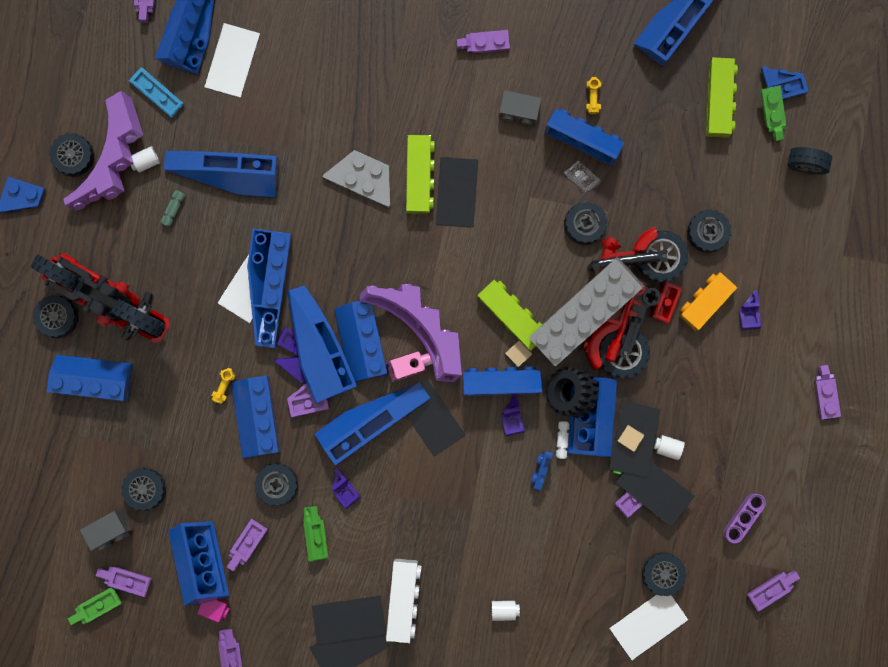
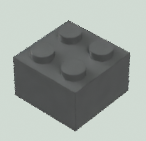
(107, 529)

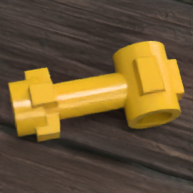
(593, 85)
(226, 375)

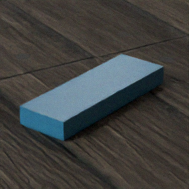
(156, 92)

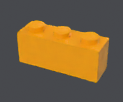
(707, 301)

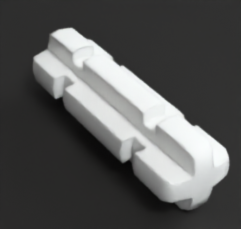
(562, 441)

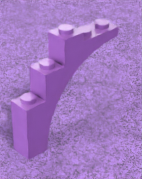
(115, 157)
(425, 322)

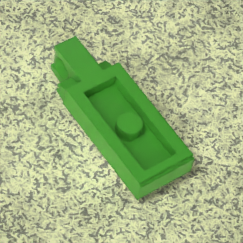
(774, 111)
(314, 534)
(96, 606)

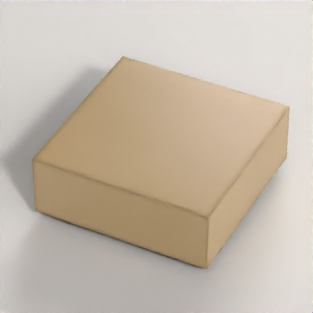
(518, 353)
(630, 438)

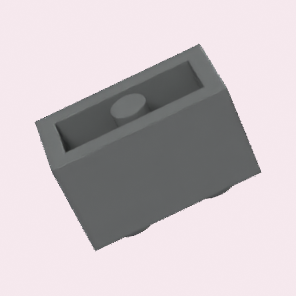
(519, 107)

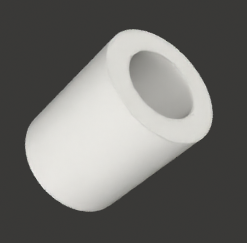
(144, 159)
(669, 447)
(504, 610)

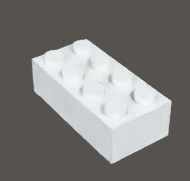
(402, 597)

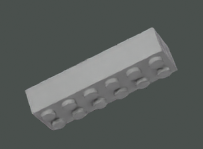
(586, 311)

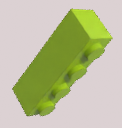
(720, 97)
(418, 174)
(508, 311)

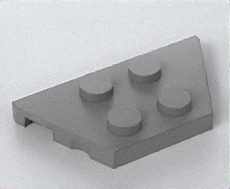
(363, 176)

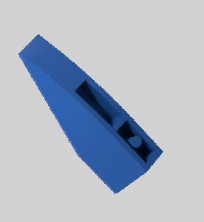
(670, 28)
(186, 35)
(227, 171)
(267, 280)
(318, 348)
(366, 422)

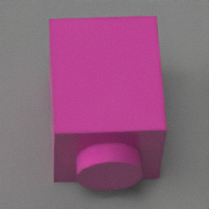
(214, 610)

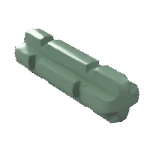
(172, 208)

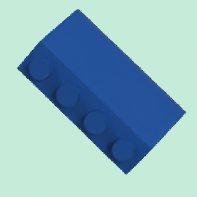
(584, 137)
(361, 340)
(90, 377)
(502, 382)
(255, 416)
(594, 432)
(198, 562)

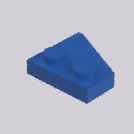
(543, 462)

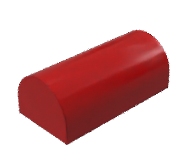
(664, 309)

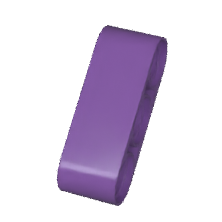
(752, 513)

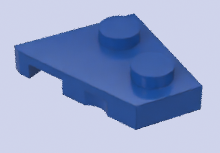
(791, 83)
(20, 195)

